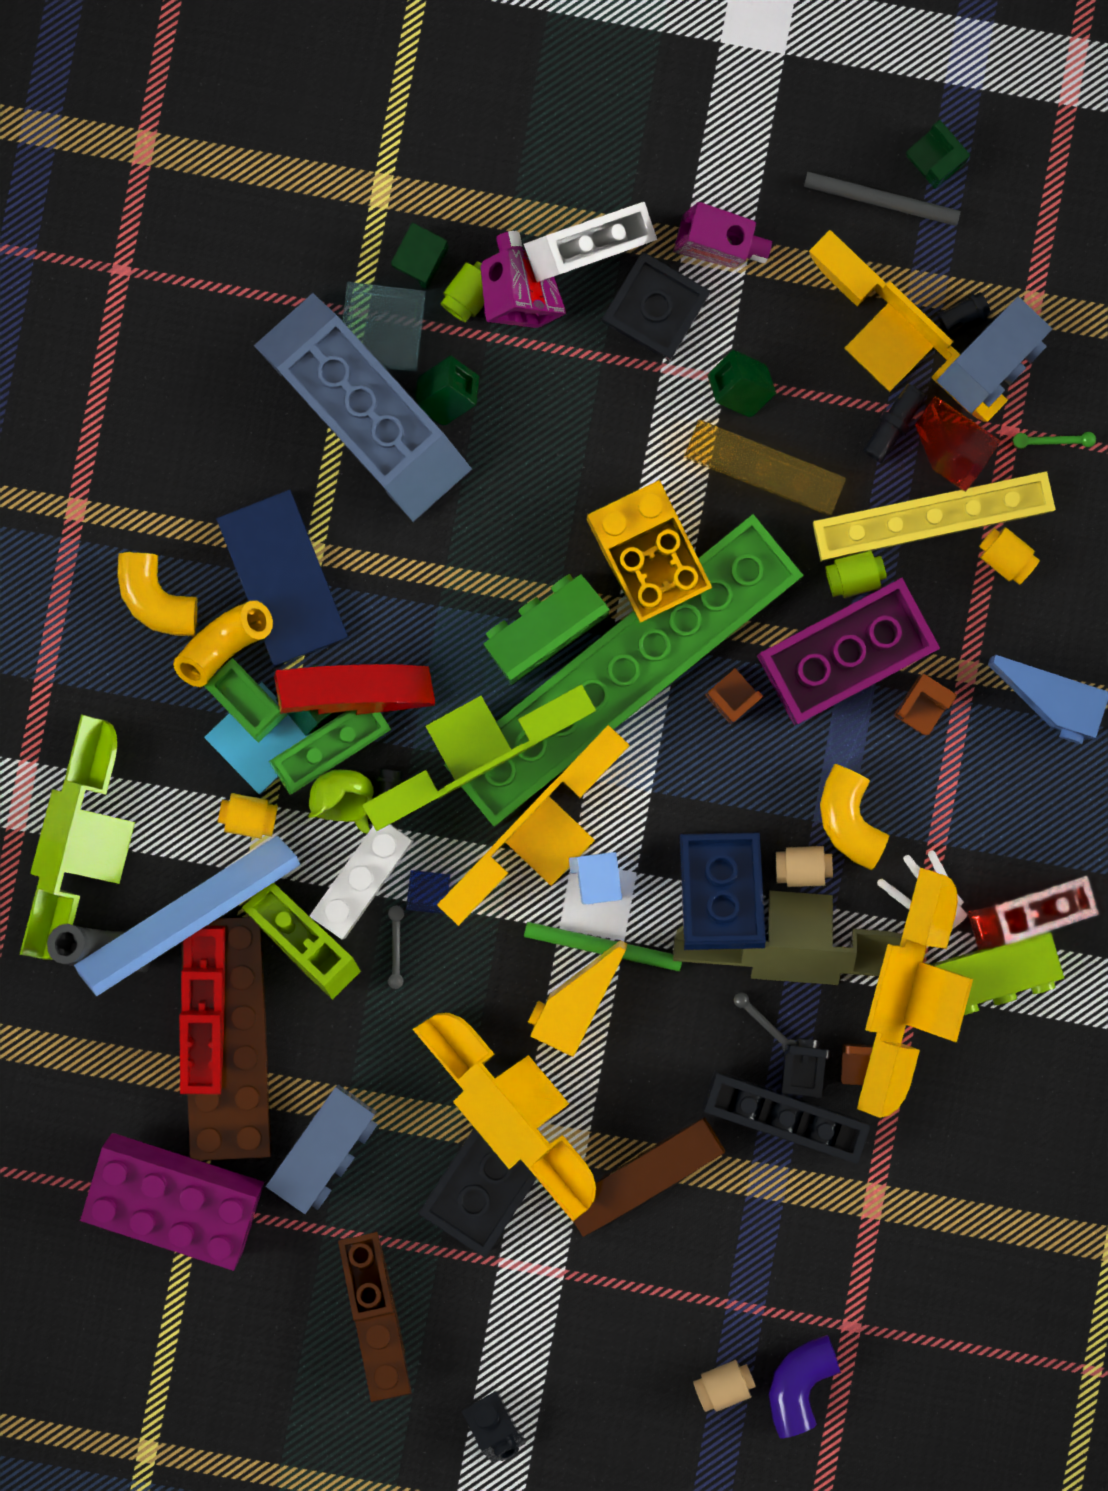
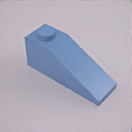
(1056, 699)

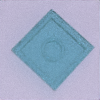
(386, 322)

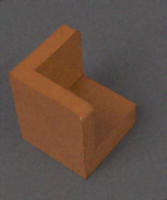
(733, 696)
(924, 704)
(855, 1063)

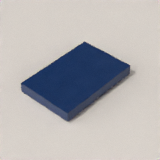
(722, 891)

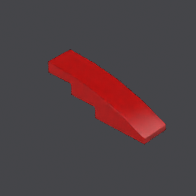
(354, 687)
(202, 1011)

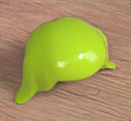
(340, 797)

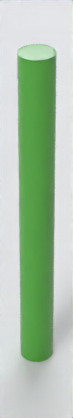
(600, 945)

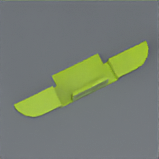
(471, 747)
(76, 838)

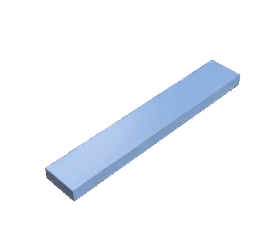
(186, 915)

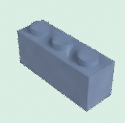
(996, 356)
(323, 1150)

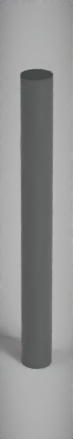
(882, 198)

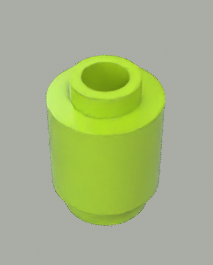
(465, 293)
(855, 574)

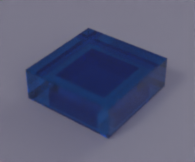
(427, 890)

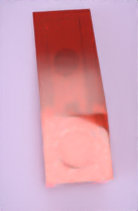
(1032, 913)

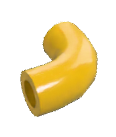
(149, 601)
(221, 640)
(844, 821)

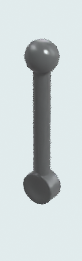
(396, 914)
(741, 1000)

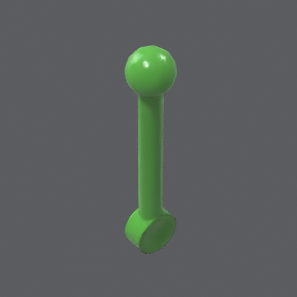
(1021, 440)

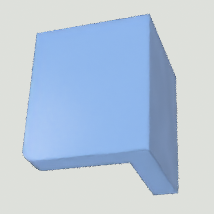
(597, 877)

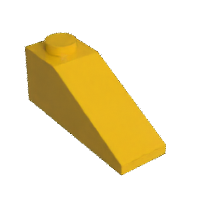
(573, 1004)

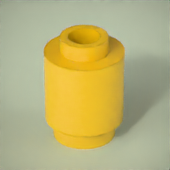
(1008, 555)
(248, 816)

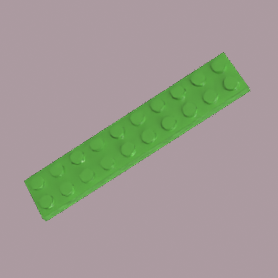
(637, 663)

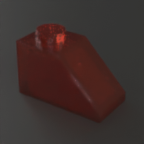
(954, 443)

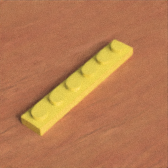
(933, 516)

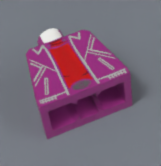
(705, 234)
(511, 288)

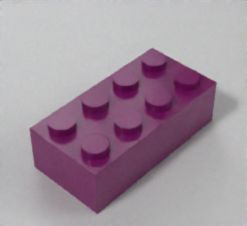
(848, 651)
(172, 1201)

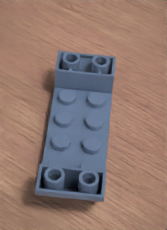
(364, 406)

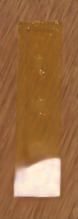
(764, 467)

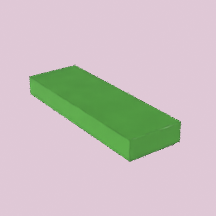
(327, 748)

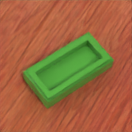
(245, 700)

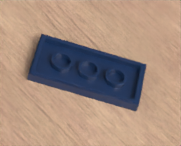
(283, 574)

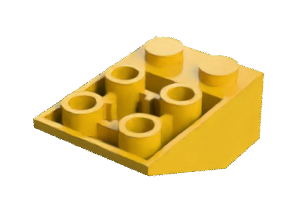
(648, 551)

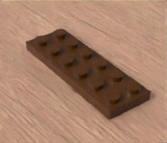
(238, 1118)

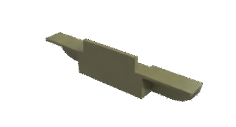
(800, 944)

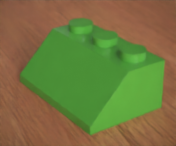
(545, 627)

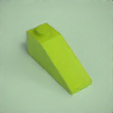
(302, 940)

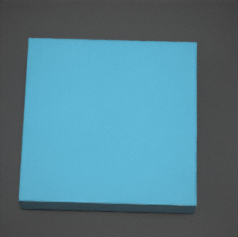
(248, 755)

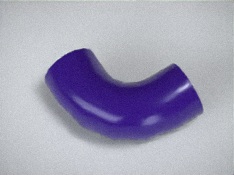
(794, 1382)

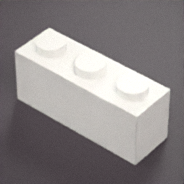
(590, 241)
(361, 880)

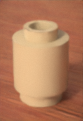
(803, 866)
(724, 1386)

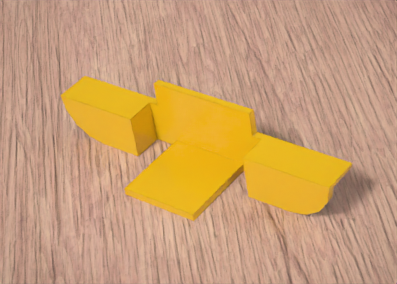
(898, 333)
(542, 834)
(913, 995)
(510, 1110)

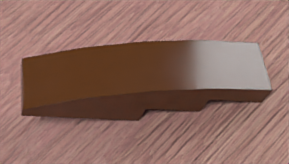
(650, 1174)

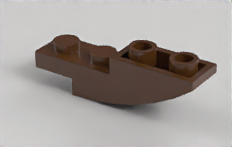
(375, 1317)

